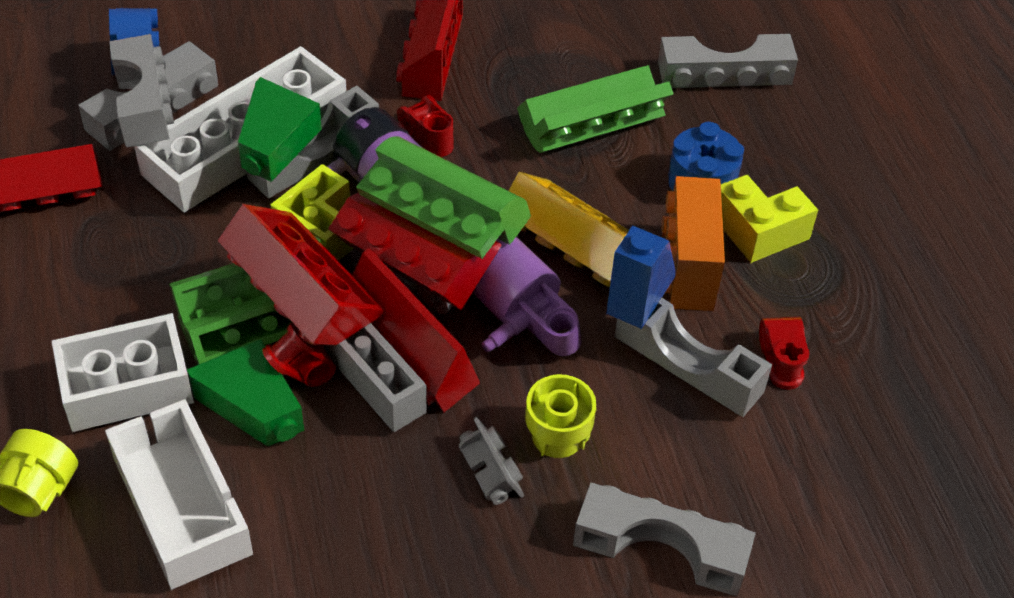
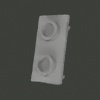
(500, 474)

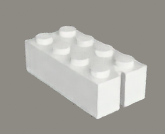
(180, 494)

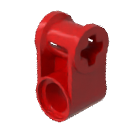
(428, 125)
(785, 348)
(300, 359)

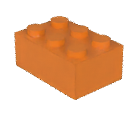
(695, 242)

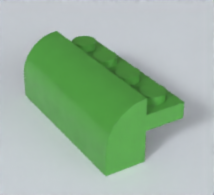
(593, 108)
(443, 197)
(225, 312)

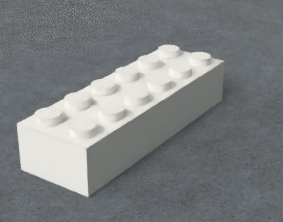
(204, 142)

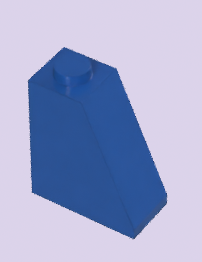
(639, 276)

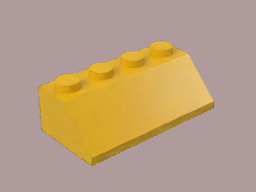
(570, 225)

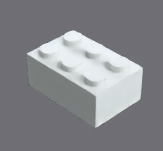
(121, 372)

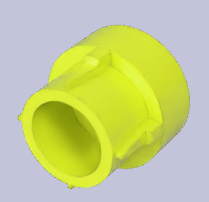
(560, 415)
(34, 471)

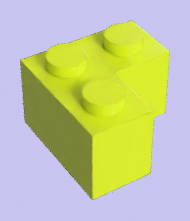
(316, 203)
(762, 223)

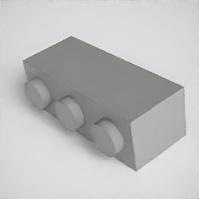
(381, 377)

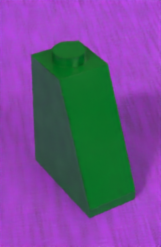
(276, 129)
(248, 394)

